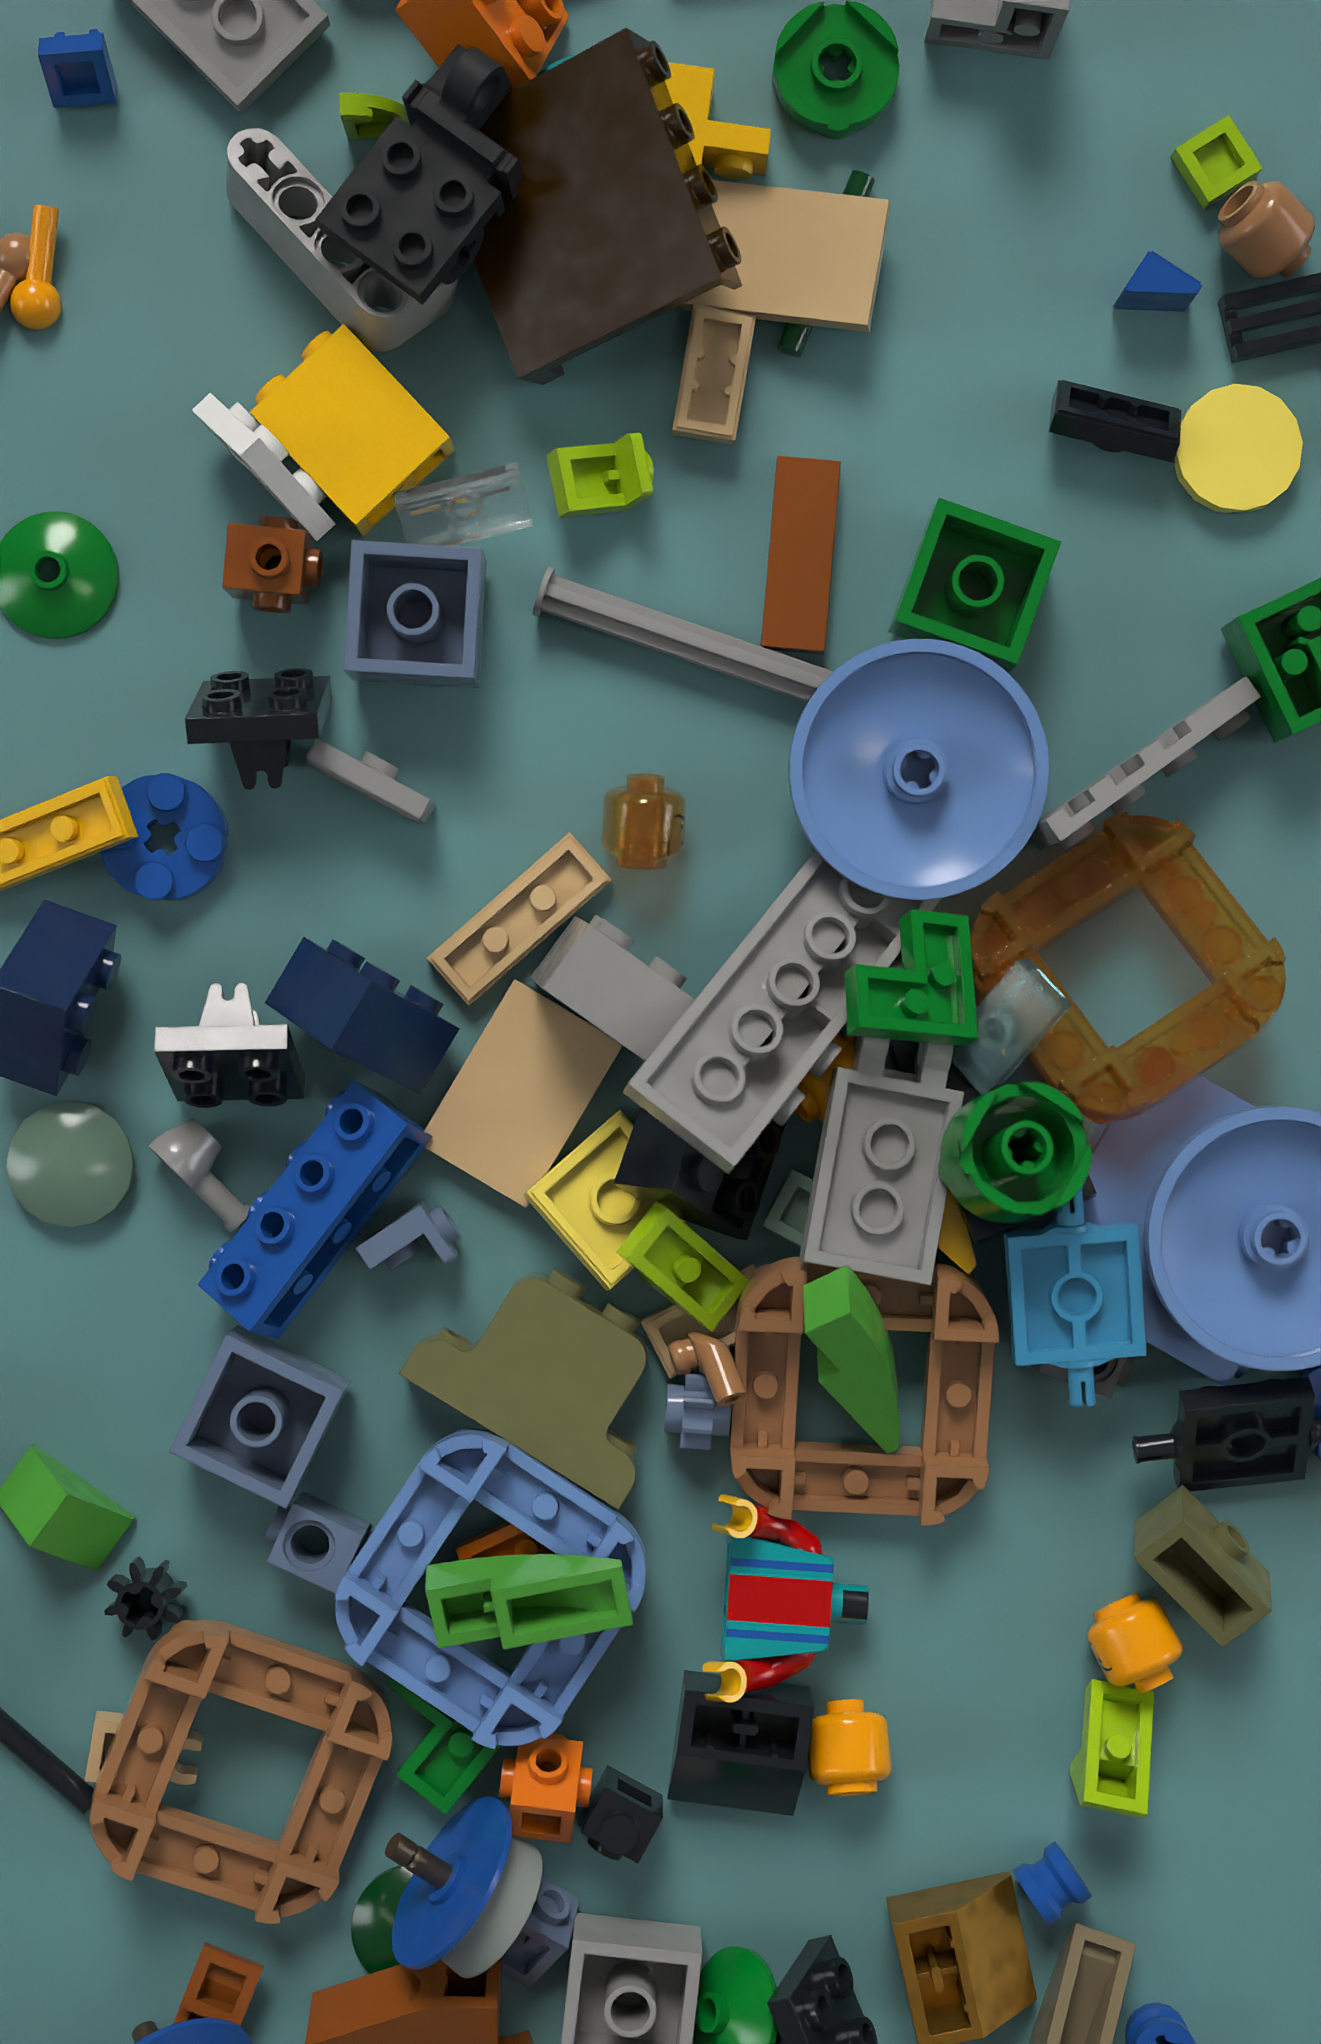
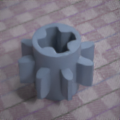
(694, 1413)

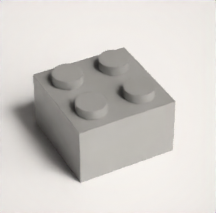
(631, 1981)

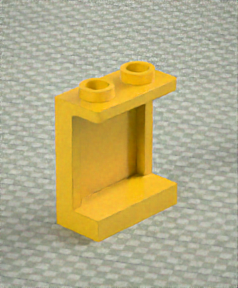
(352, 427)

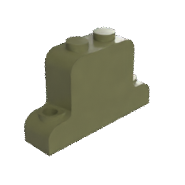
(545, 1379)

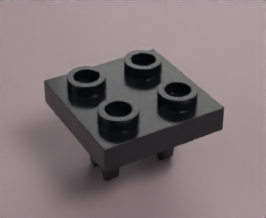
(259, 718)
(230, 1056)
(818, 2000)

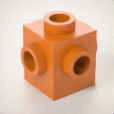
(546, 1788)

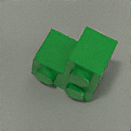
(1282, 658)

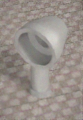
(191, 1154)

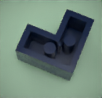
(51, 995)
(362, 1013)

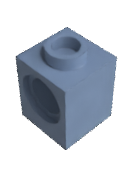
(342, 1529)

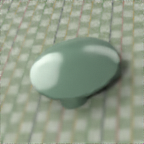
(70, 1164)

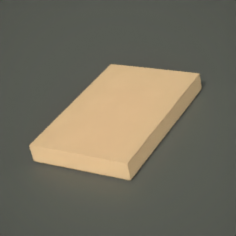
(802, 255)
(520, 1092)

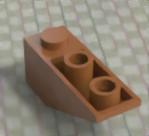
(409, 2008)

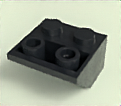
(675, 1174)
(742, 1750)

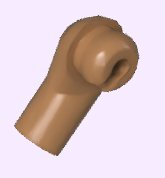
(714, 1361)

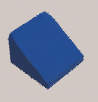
(1158, 287)

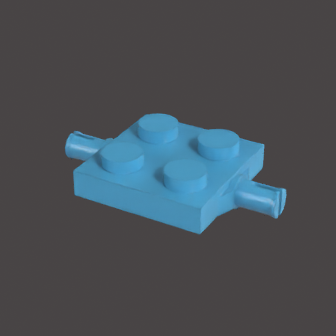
(1075, 1296)

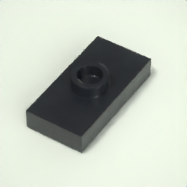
(1115, 421)

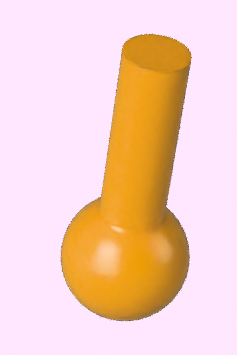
(35, 300)

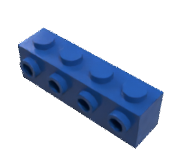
(313, 1210)

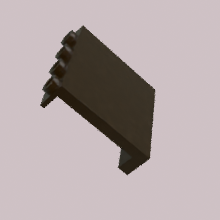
(607, 208)

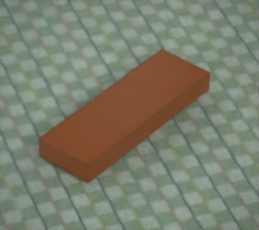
(800, 554)

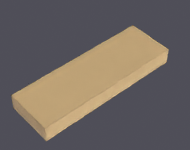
(519, 919)

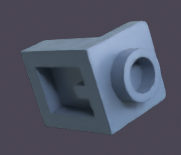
(398, 1239)
(543, 1935)

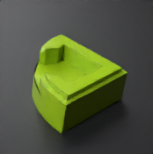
(368, 115)

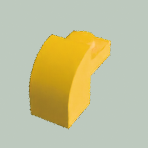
(729, 148)

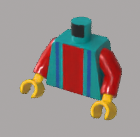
(775, 1601)

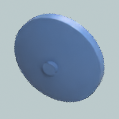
(918, 769)
(1240, 1237)

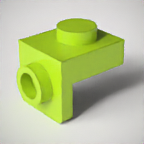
(601, 476)

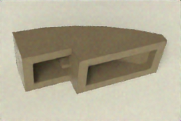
(1085, 1989)

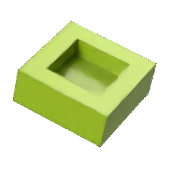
(1216, 162)

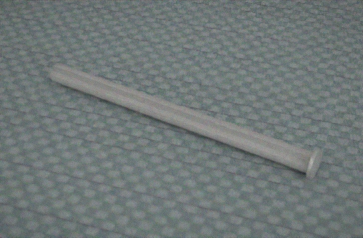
(678, 637)

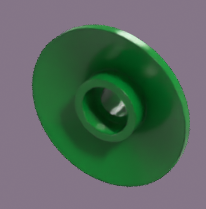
(80, 592)
(735, 1999)

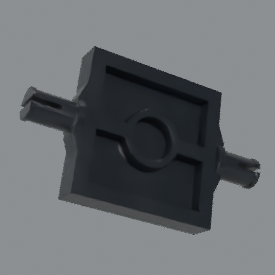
(1238, 1435)

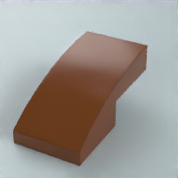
(219, 1986)

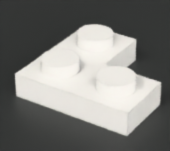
(262, 455)

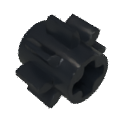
(129, 1595)

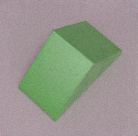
(62, 1511)

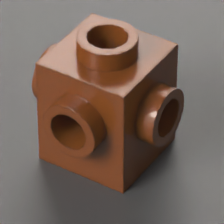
(253, 551)

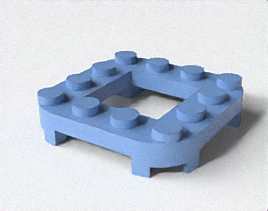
(459, 1679)

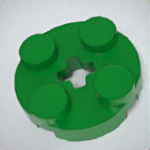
(835, 31)

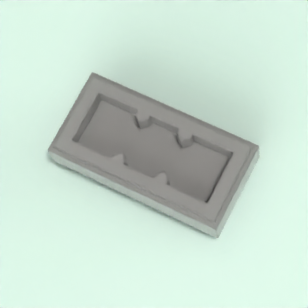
(372, 778)

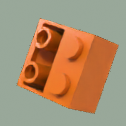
(507, 31)

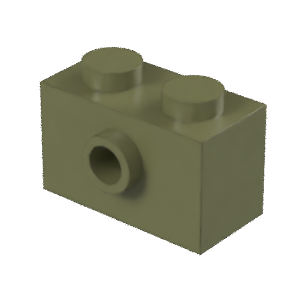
(1203, 1565)

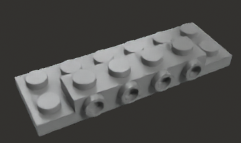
(769, 1014)

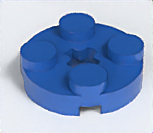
(199, 843)

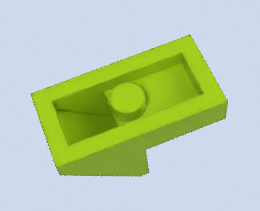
(683, 1266)
(1115, 1750)

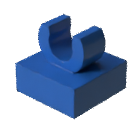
(77, 69)

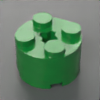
(1048, 1142)

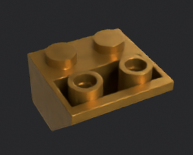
(962, 1958)

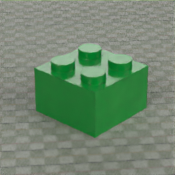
(975, 583)

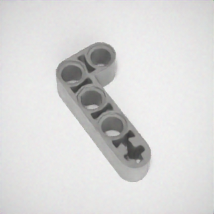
(272, 185)

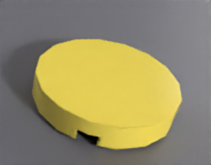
(1238, 449)

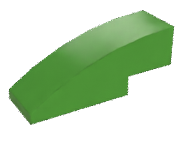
(854, 1353)
(525, 1598)

